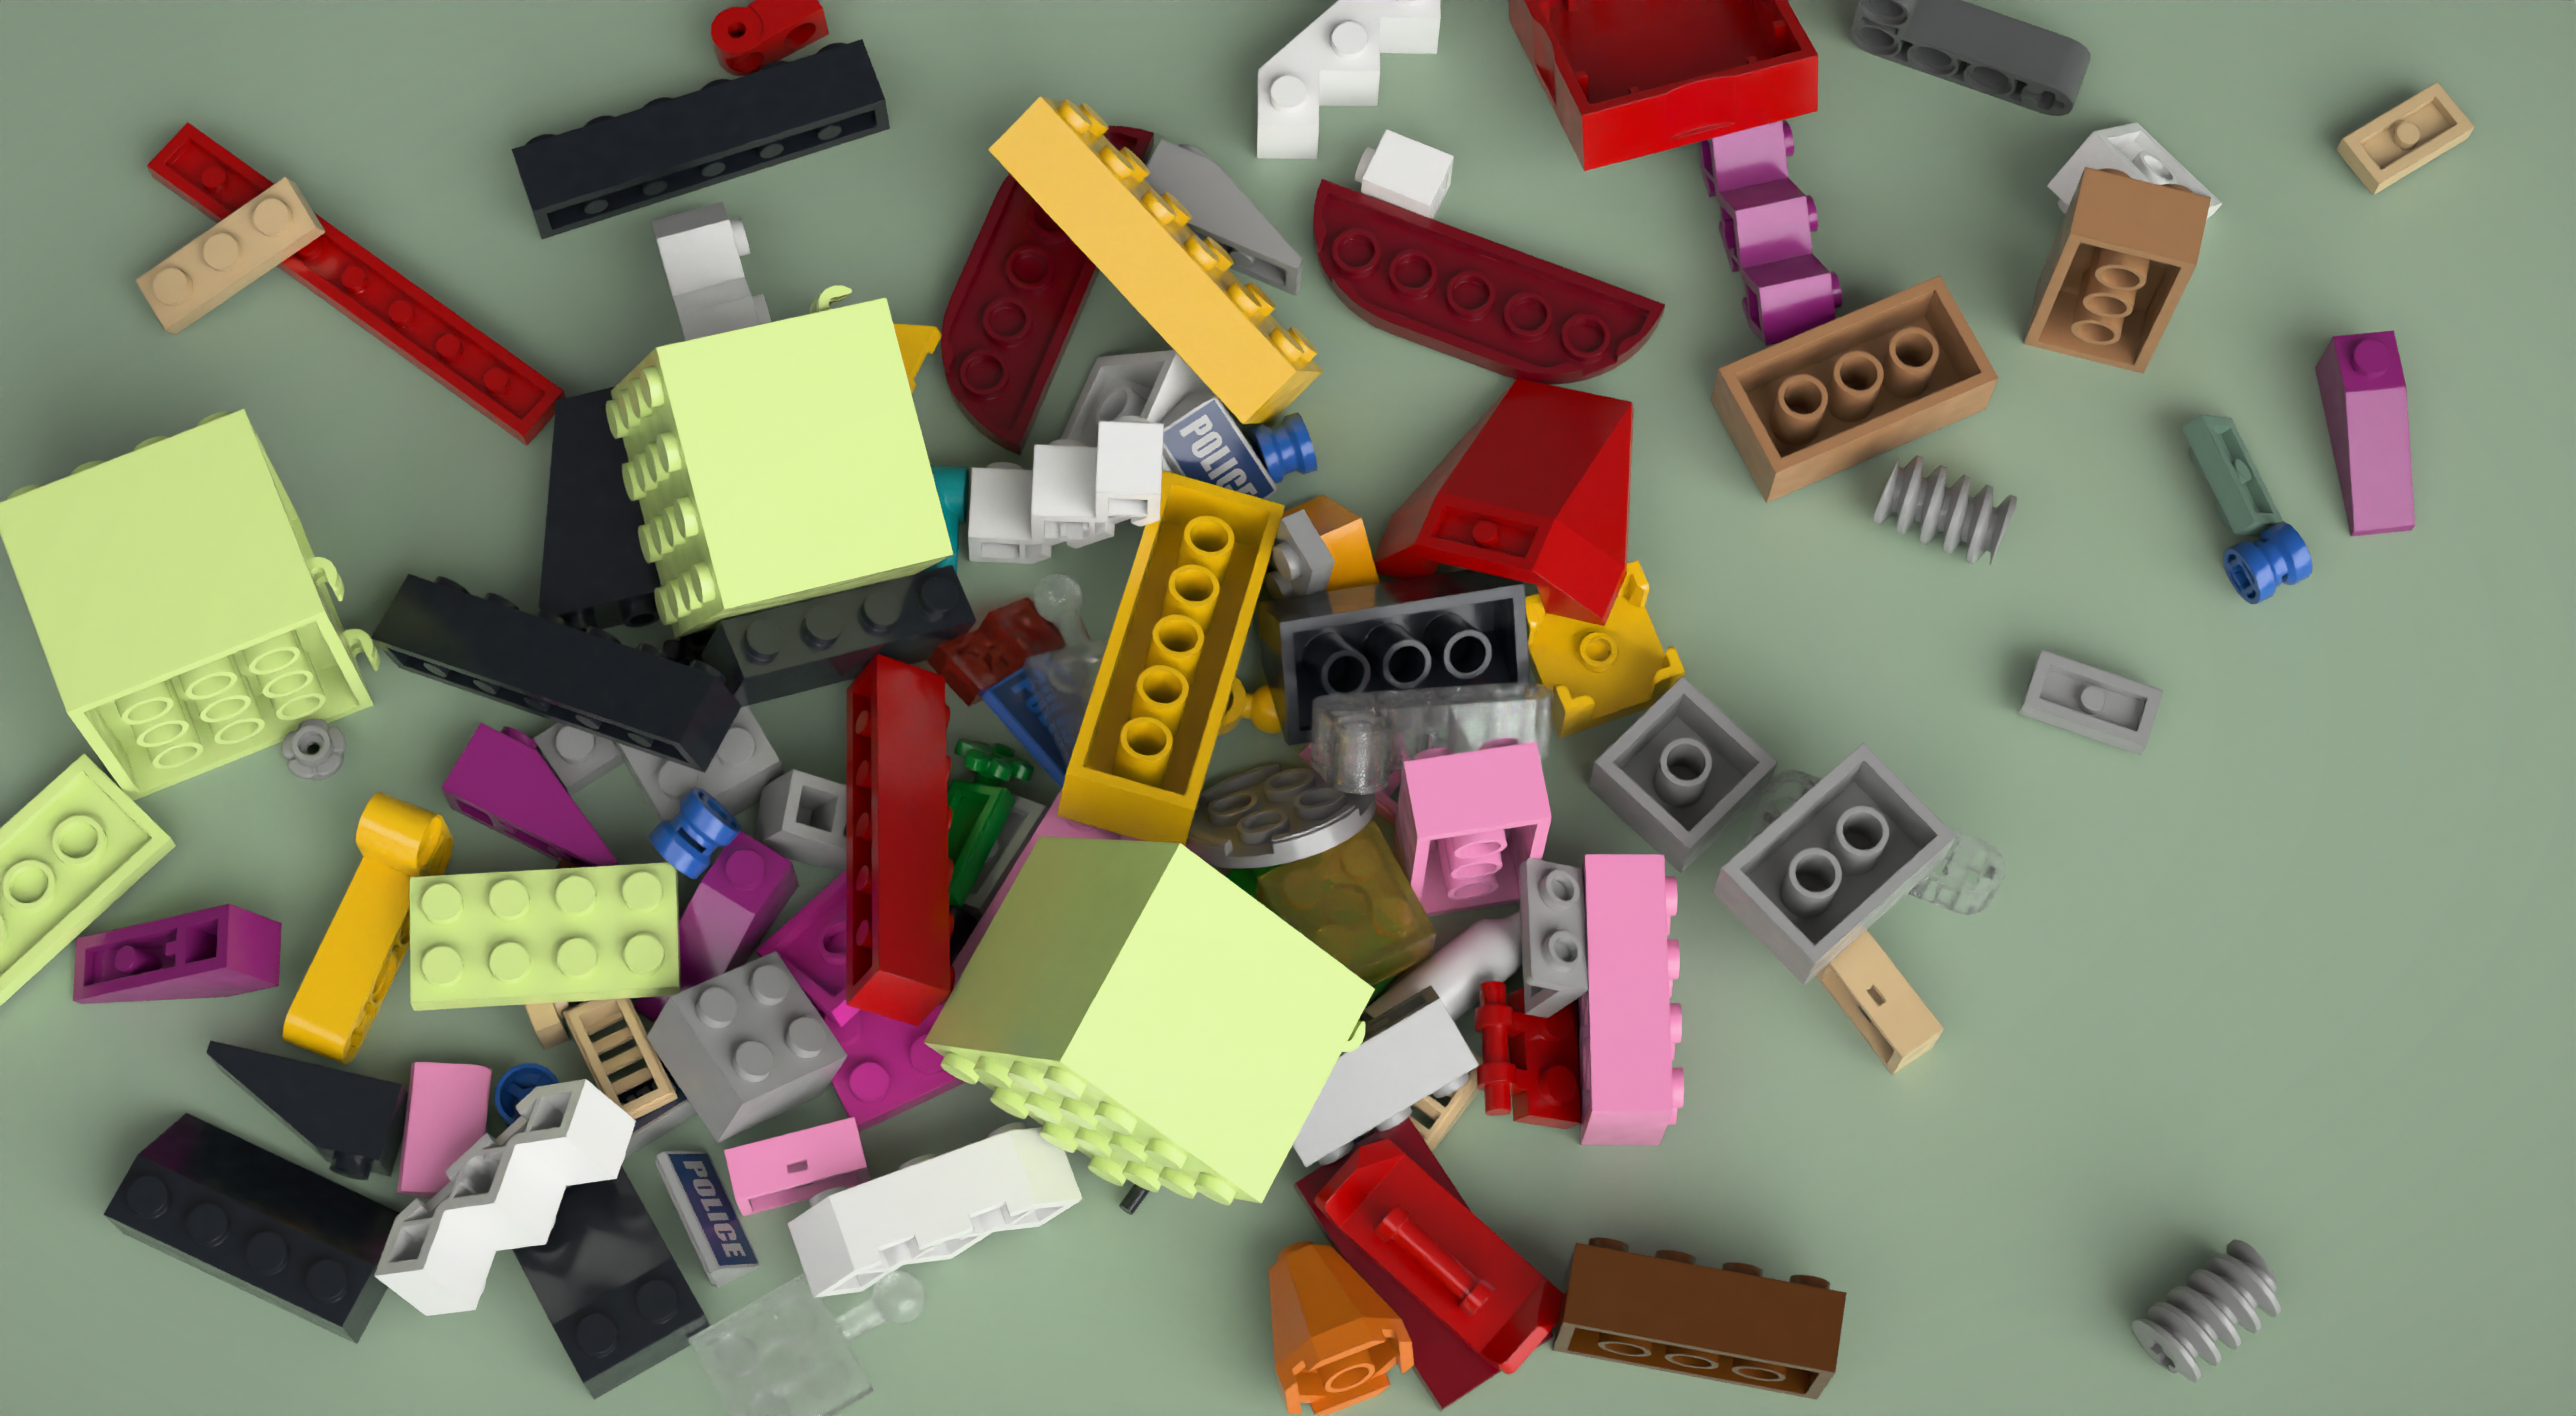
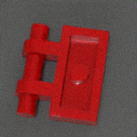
(1542, 1060)

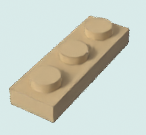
(230, 256)

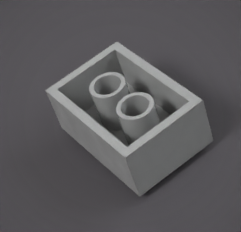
(1833, 863)

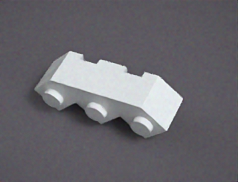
(1335, 66)
(706, 272)
(1068, 495)
(503, 1195)
(932, 1209)

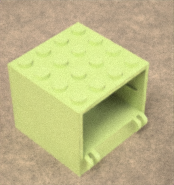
(777, 464)
(183, 604)
(1150, 1017)

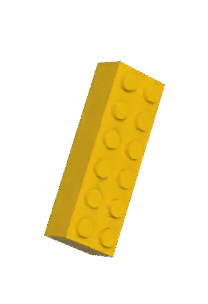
(1157, 259)
(1170, 662)

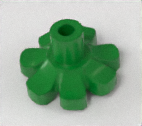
(993, 764)

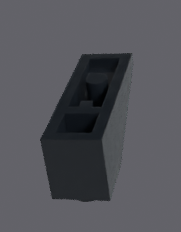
(337, 1113)

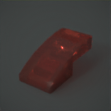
(994, 649)

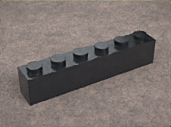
(701, 138)
(558, 670)

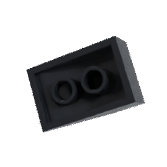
(611, 1285)

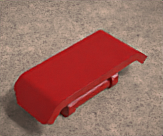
(1441, 1254)

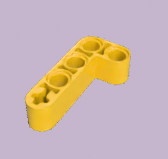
(368, 929)

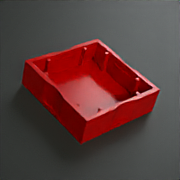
(1665, 71)

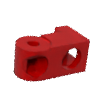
(765, 33)

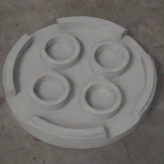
(1274, 818)

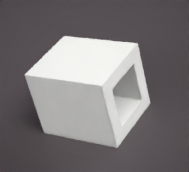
(1406, 174)

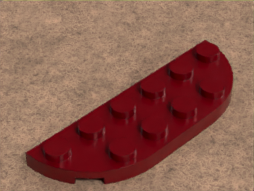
(1474, 293)
(1017, 309)

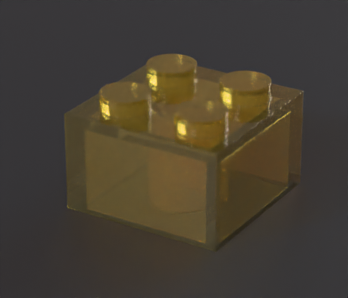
(1353, 906)

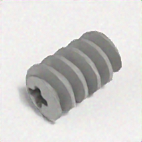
(1945, 509)
(2209, 1310)

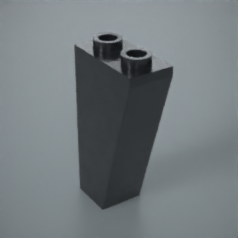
(591, 531)

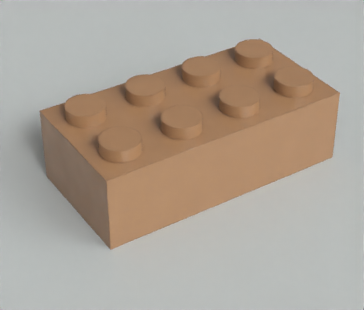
(2117, 269)
(1853, 388)

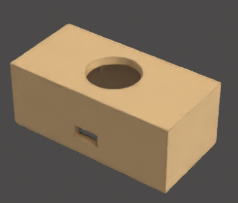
(1900, 1020)

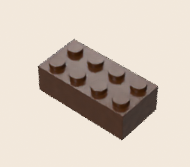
(1700, 1318)

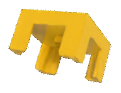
(1597, 668)

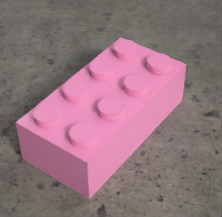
(1470, 824)
(1626, 1015)

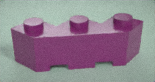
(1769, 231)

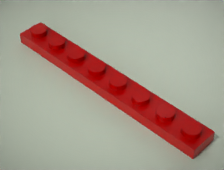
(372, 294)

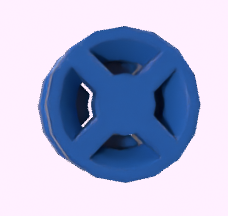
(1284, 447)

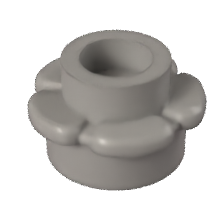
(320, 764)

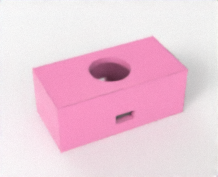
(769, 1169)

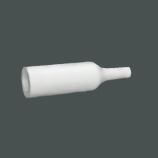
(1477, 955)

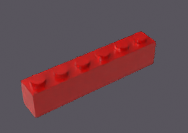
(897, 842)

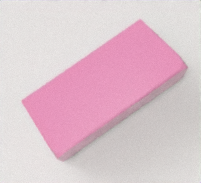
(441, 1122)

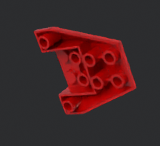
(1528, 499)

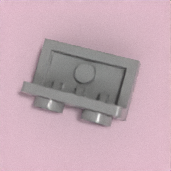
(1552, 936)

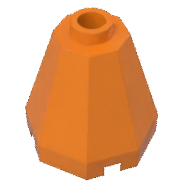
(1330, 1331)

